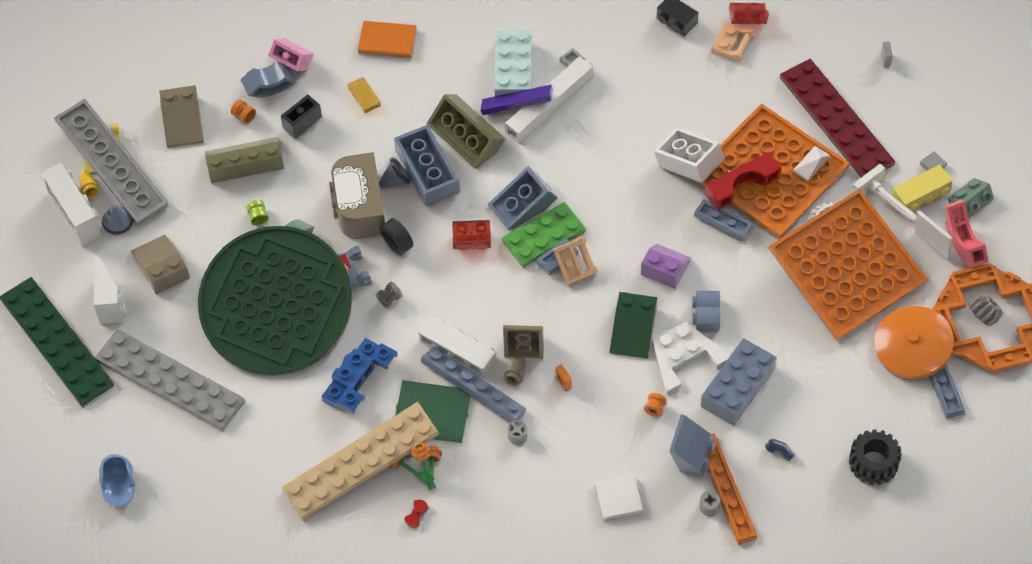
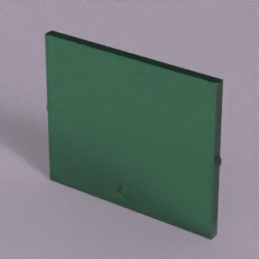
(444, 406)

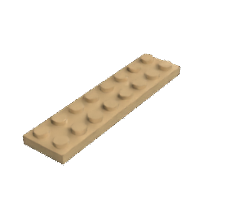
(360, 460)

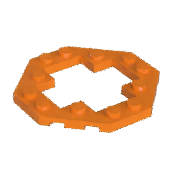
(973, 349)

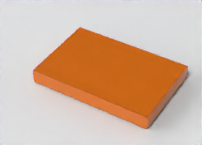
(387, 39)

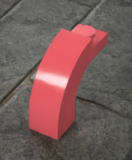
(963, 239)

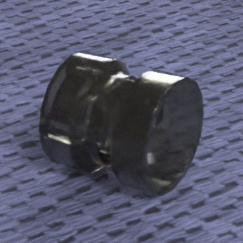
(389, 294)

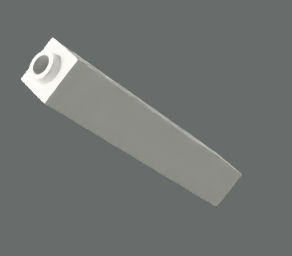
(564, 86)

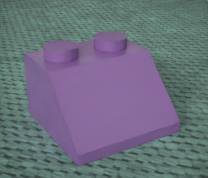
(664, 265)

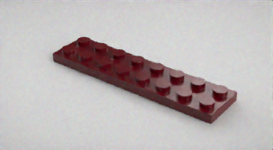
(836, 118)

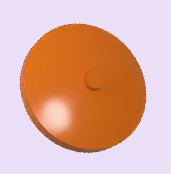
(914, 342)

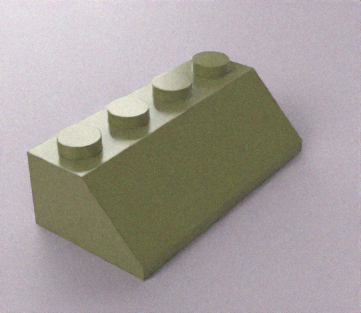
(465, 130)
(244, 160)

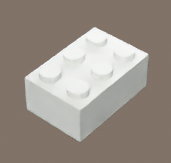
(689, 154)

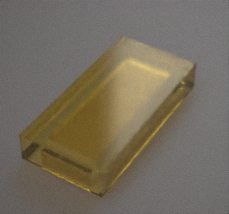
(364, 95)

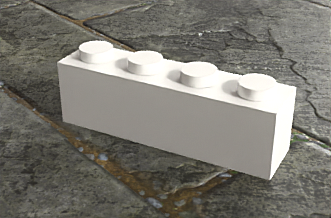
(458, 346)

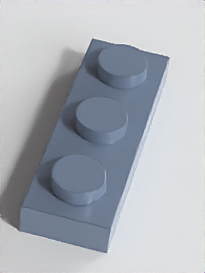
(723, 220)

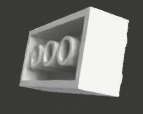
(72, 204)

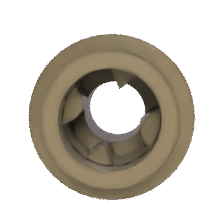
(515, 372)

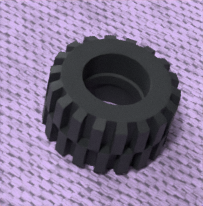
(879, 443)

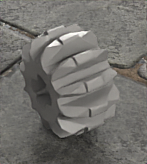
(986, 309)

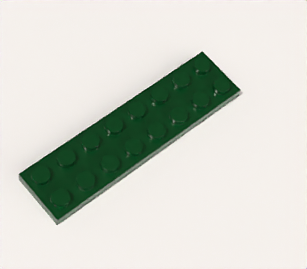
(56, 341)

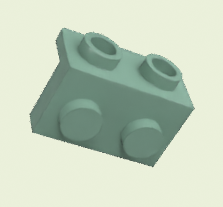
(975, 194)

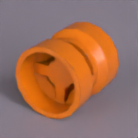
(244, 112)

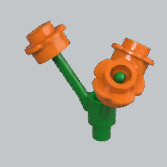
(423, 453)

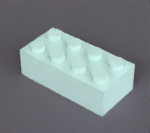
(513, 61)

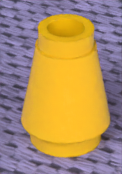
(88, 185)

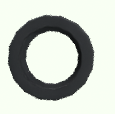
(396, 236)

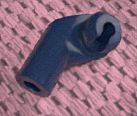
(780, 446)

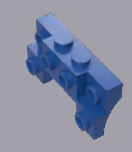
(354, 372)

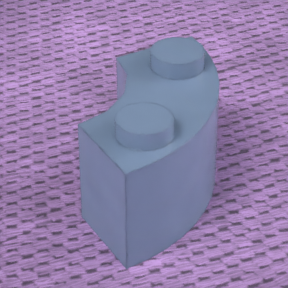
(268, 80)

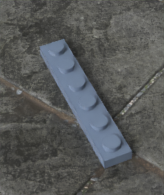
(473, 385)

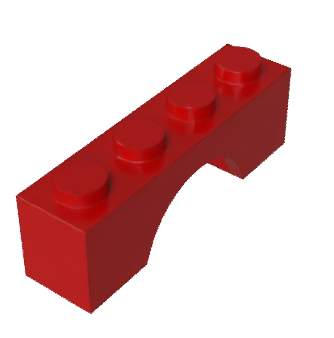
(761, 169)

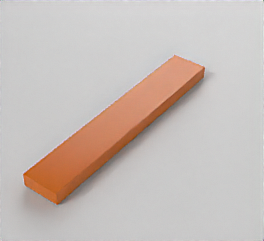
(730, 496)

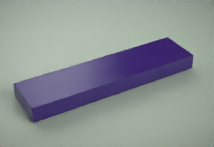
(516, 99)

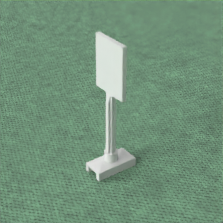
(924, 227)

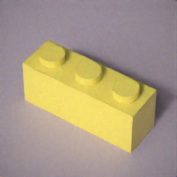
(923, 188)

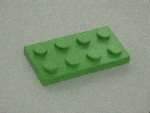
(543, 234)

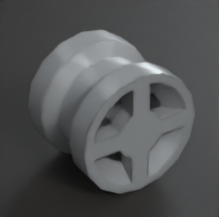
(520, 428)
(706, 506)

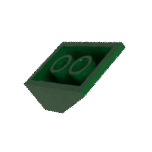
(633, 325)

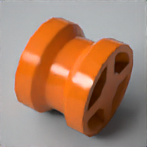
(655, 404)

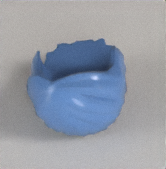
(116, 480)

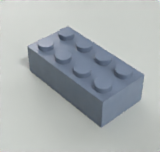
(427, 165)
(738, 381)

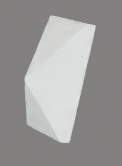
(811, 163)

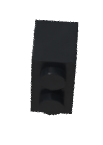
(677, 16)
(301, 116)

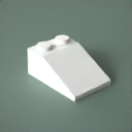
(107, 299)

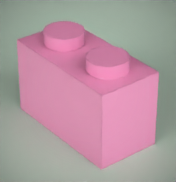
(290, 54)

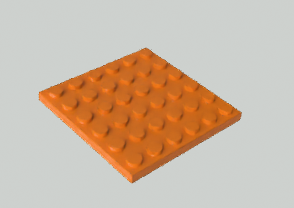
(789, 197)
(847, 264)

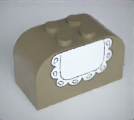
(357, 196)

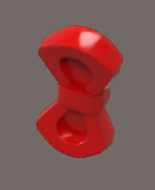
(413, 519)

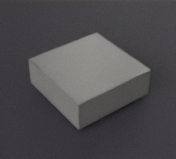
(886, 54)
(569, 57)
(932, 161)

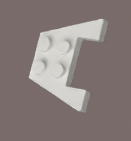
(681, 346)

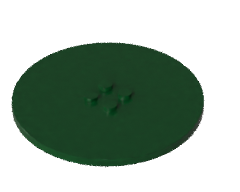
(275, 300)

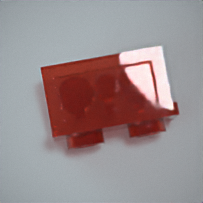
(748, 13)
(471, 234)

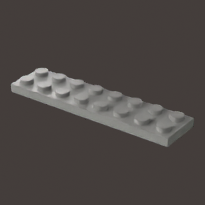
(111, 162)
(170, 380)

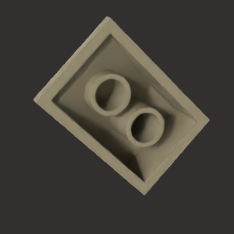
(181, 116)
(161, 264)
(523, 341)

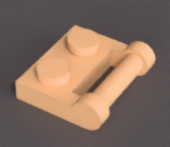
(727, 39)
(569, 262)

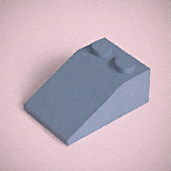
(522, 199)
(691, 447)

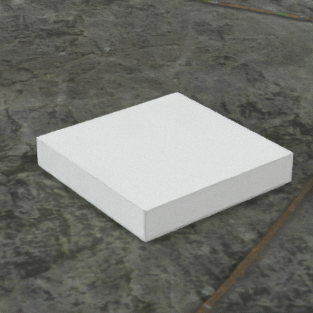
(618, 497)

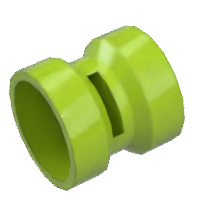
(257, 212)

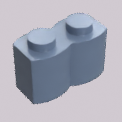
(707, 310)

